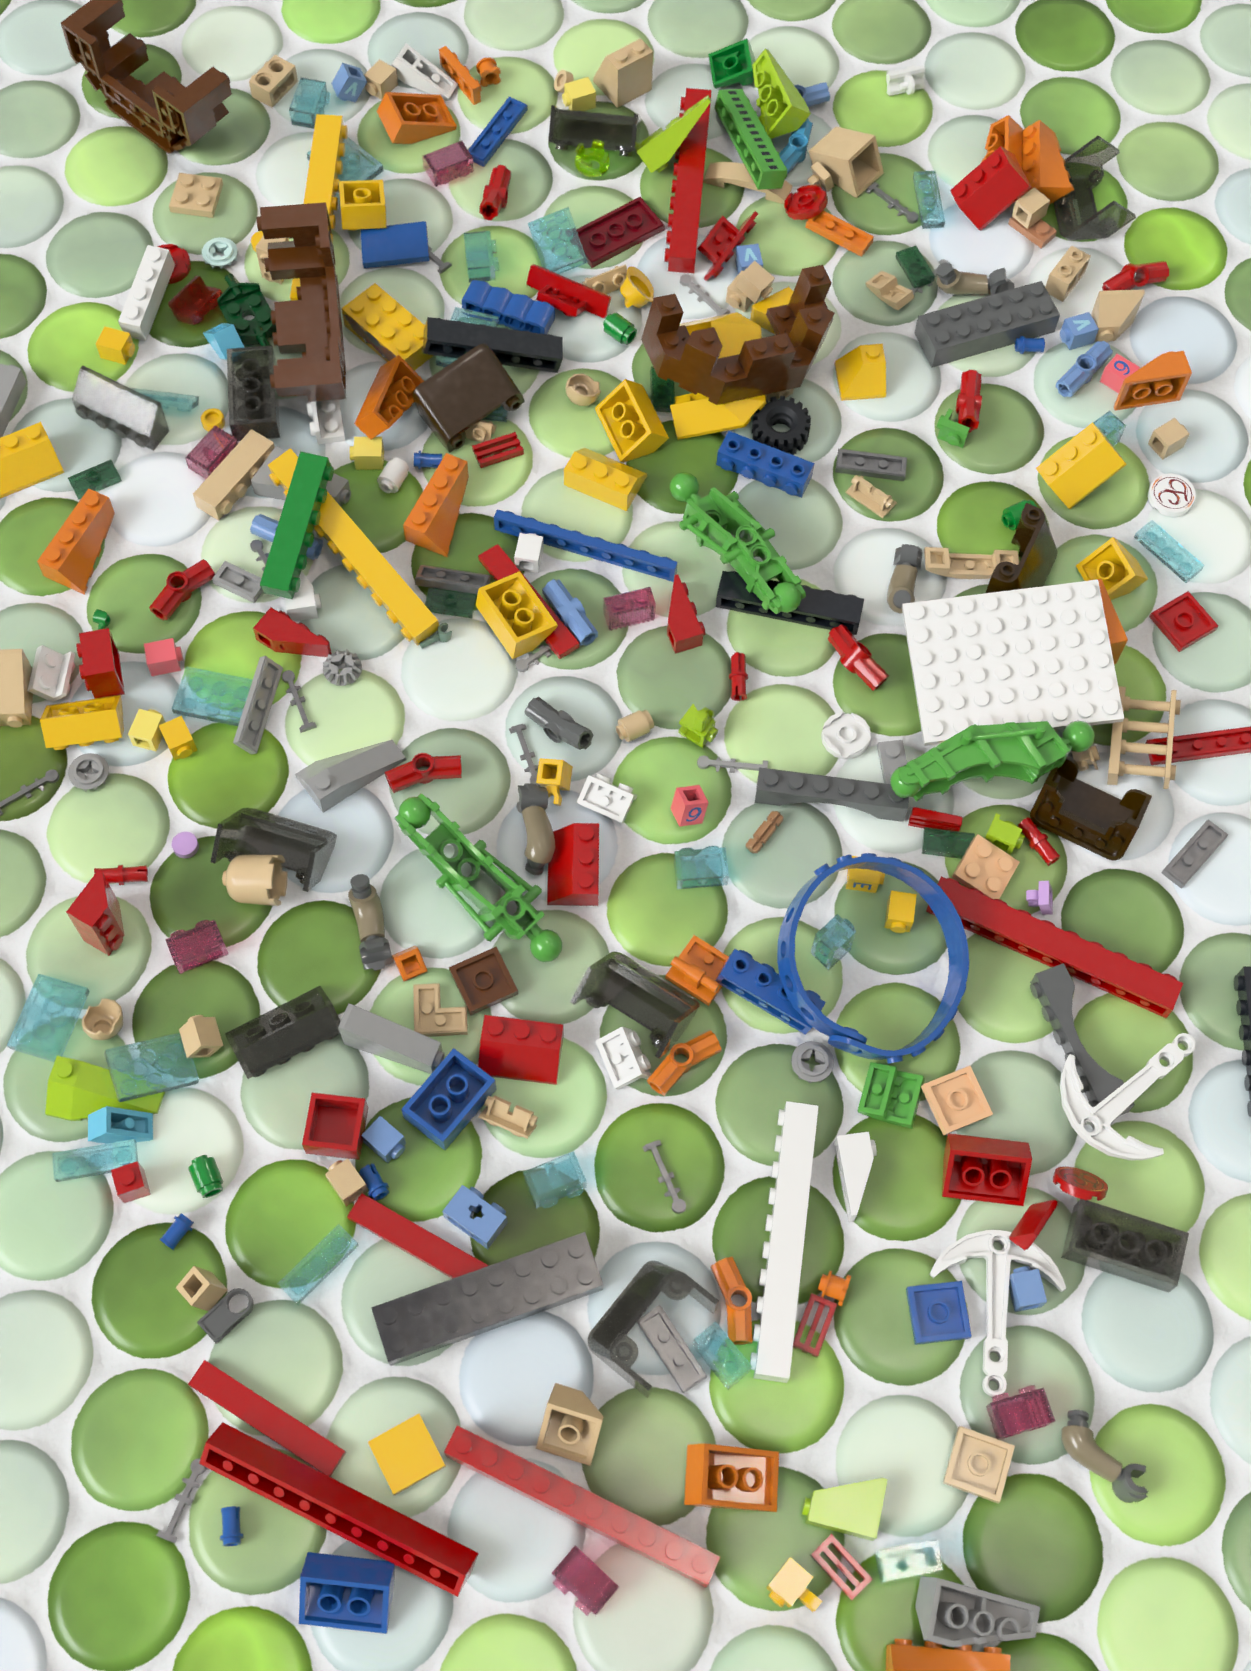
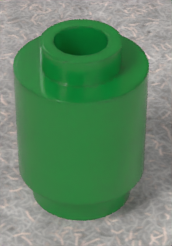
(619, 328)
(1012, 514)
(206, 1176)

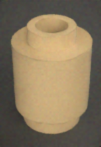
(634, 725)

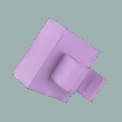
(1041, 898)

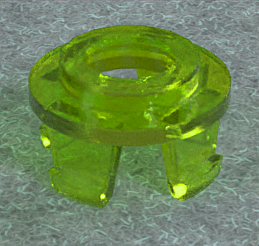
(594, 153)

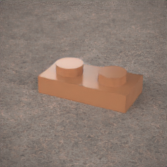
(1039, 233)

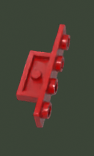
(721, 240)
(567, 294)

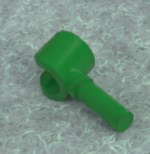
(101, 618)

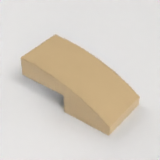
(889, 291)

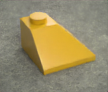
(862, 373)
(1115, 567)

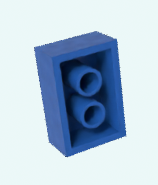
(449, 1099)

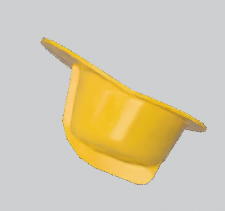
(636, 288)

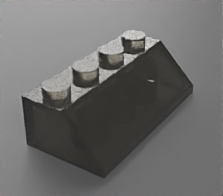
(119, 409)
(284, 1032)

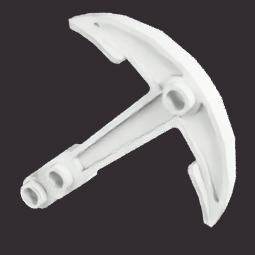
(1102, 1115)
(997, 1289)

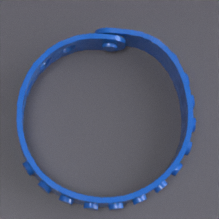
(956, 940)

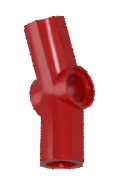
(495, 193)
(1145, 274)
(969, 399)
(190, 580)
(857, 657)
(409, 774)

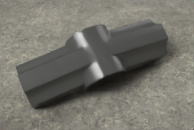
(558, 725)

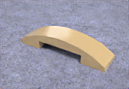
(737, 174)
(966, 565)

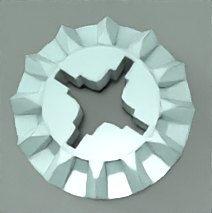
(222, 245)

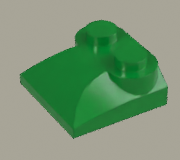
(732, 65)

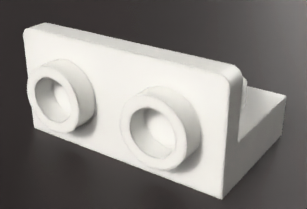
(327, 421)
(51, 674)
(606, 797)
(623, 1057)

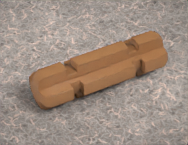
(764, 832)

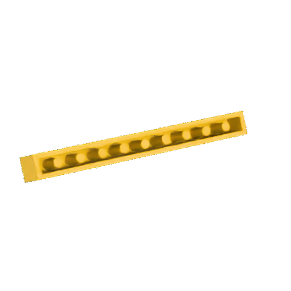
(324, 169)
(364, 559)

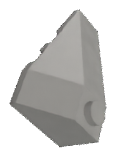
(341, 775)
(967, 1616)

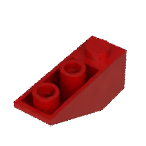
(683, 626)
(286, 636)

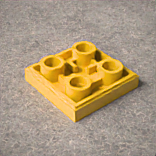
(406, 1454)

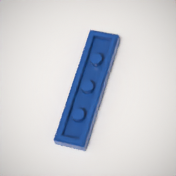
(497, 130)

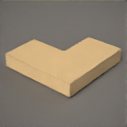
(431, 1018)

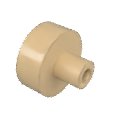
(561, 78)

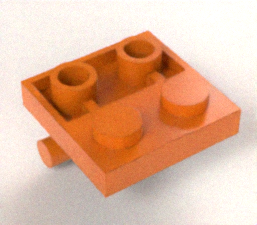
(697, 970)

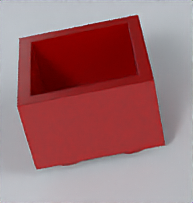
(100, 663)
(335, 1126)

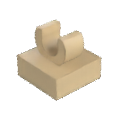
(820, 177)

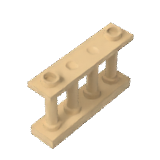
(1120, 746)

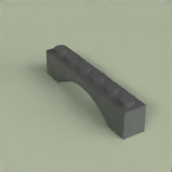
(790, 787)
(1055, 993)

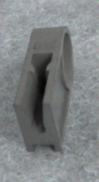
(220, 1319)

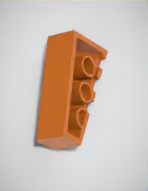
(1007, 135)
(1043, 162)
(388, 397)
(437, 509)
(78, 542)
(931, 1657)

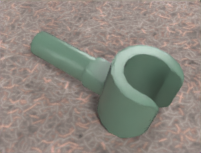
(440, 636)

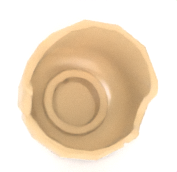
(582, 389)
(103, 1020)

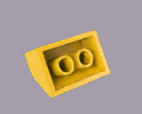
(631, 421)
(26, 459)
(1081, 465)
(603, 478)
(515, 614)
(82, 722)

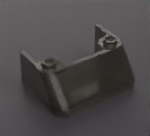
(577, 127)
(1077, 210)
(263, 833)
(639, 995)
(609, 1336)

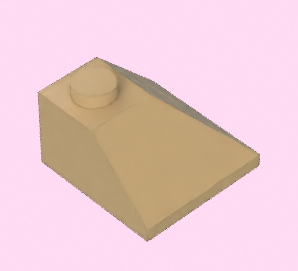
(1115, 312)
(570, 1425)

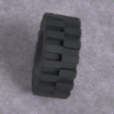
(784, 413)

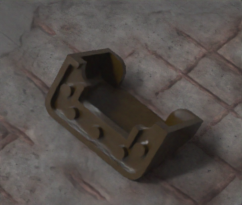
(465, 395)
(1036, 554)
(1087, 813)

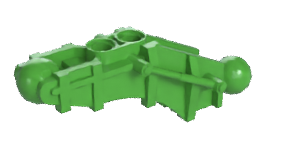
(721, 516)
(988, 751)
(415, 814)

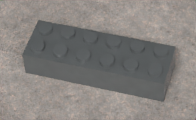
(986, 323)

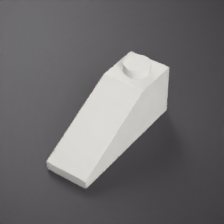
(422, 74)
(304, 602)
(854, 1161)

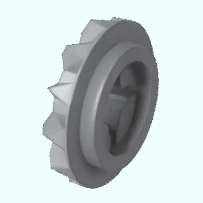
(347, 675)
(82, 764)
(822, 1056)

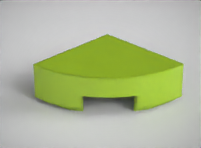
(703, 719)

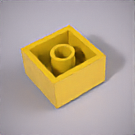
(362, 204)

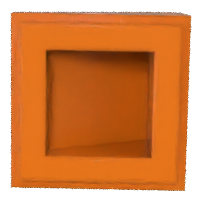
(409, 963)

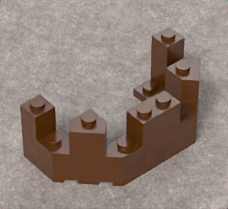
(159, 110)
(313, 320)
(763, 364)

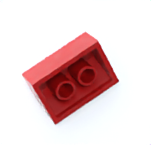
(991, 188)
(574, 866)
(98, 915)
(521, 1049)
(986, 1169)

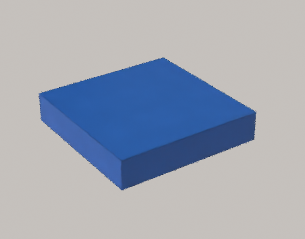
(938, 1312)

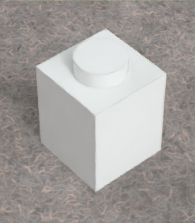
(529, 552)

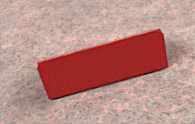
(1032, 1223)

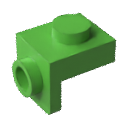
(952, 431)

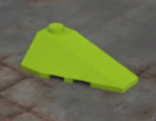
(779, 100)
(661, 145)
(83, 1088)

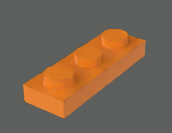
(460, 74)
(840, 232)

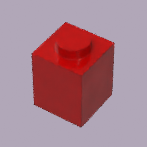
(130, 1182)

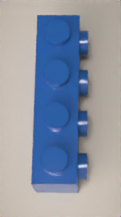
(764, 464)
(763, 988)

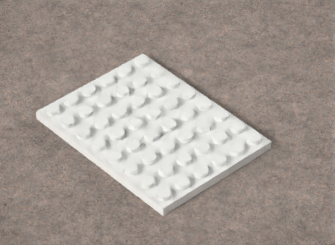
(1012, 659)

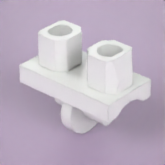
(905, 80)

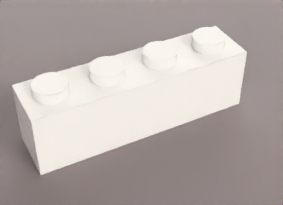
(146, 292)

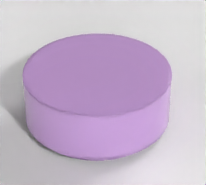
(185, 845)

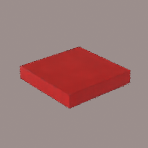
(1183, 621)

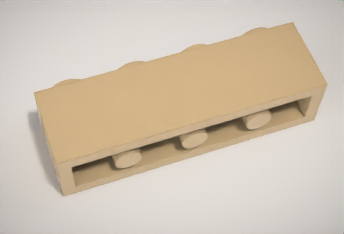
(233, 475)

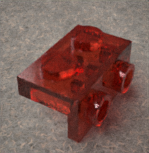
(194, 301)

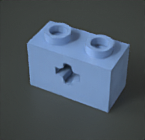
(483, 1229)

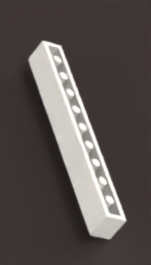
(785, 1243)

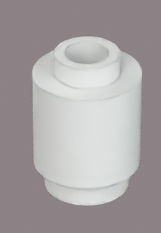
(393, 475)

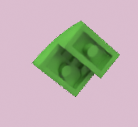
(891, 1095)

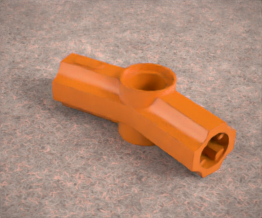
(671, 1071)
(731, 1283)

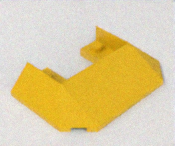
(694, 413)

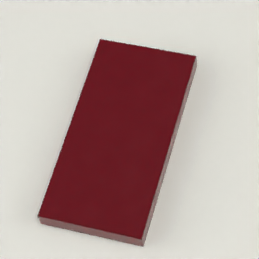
(618, 231)

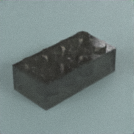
(250, 394)
(1125, 1245)

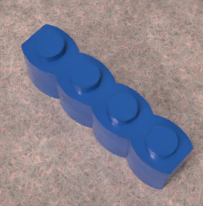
(513, 310)

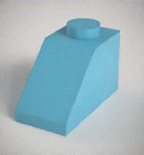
(222, 338)
(118, 1125)

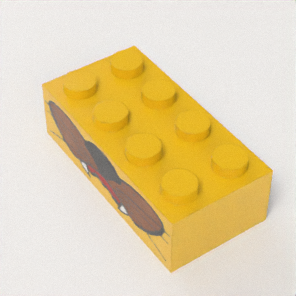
(386, 326)

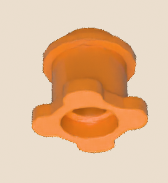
(488, 71)
(834, 1286)

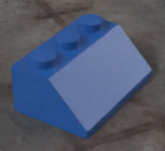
(346, 1592)

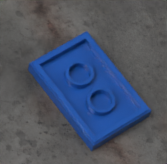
(395, 245)

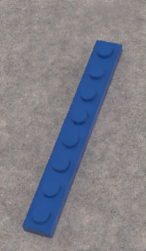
(587, 546)

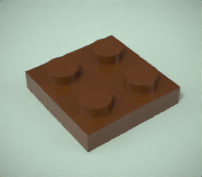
(483, 980)

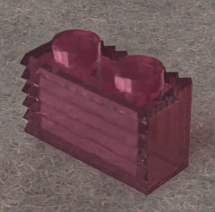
(448, 163)
(210, 451)
(629, 608)
(196, 946)
(1020, 1412)
(584, 1581)

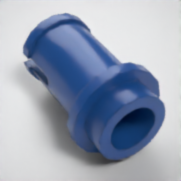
(1029, 344)
(427, 460)
(374, 1182)
(177, 1231)
(231, 1526)

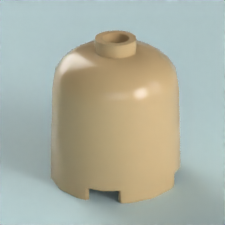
(256, 879)

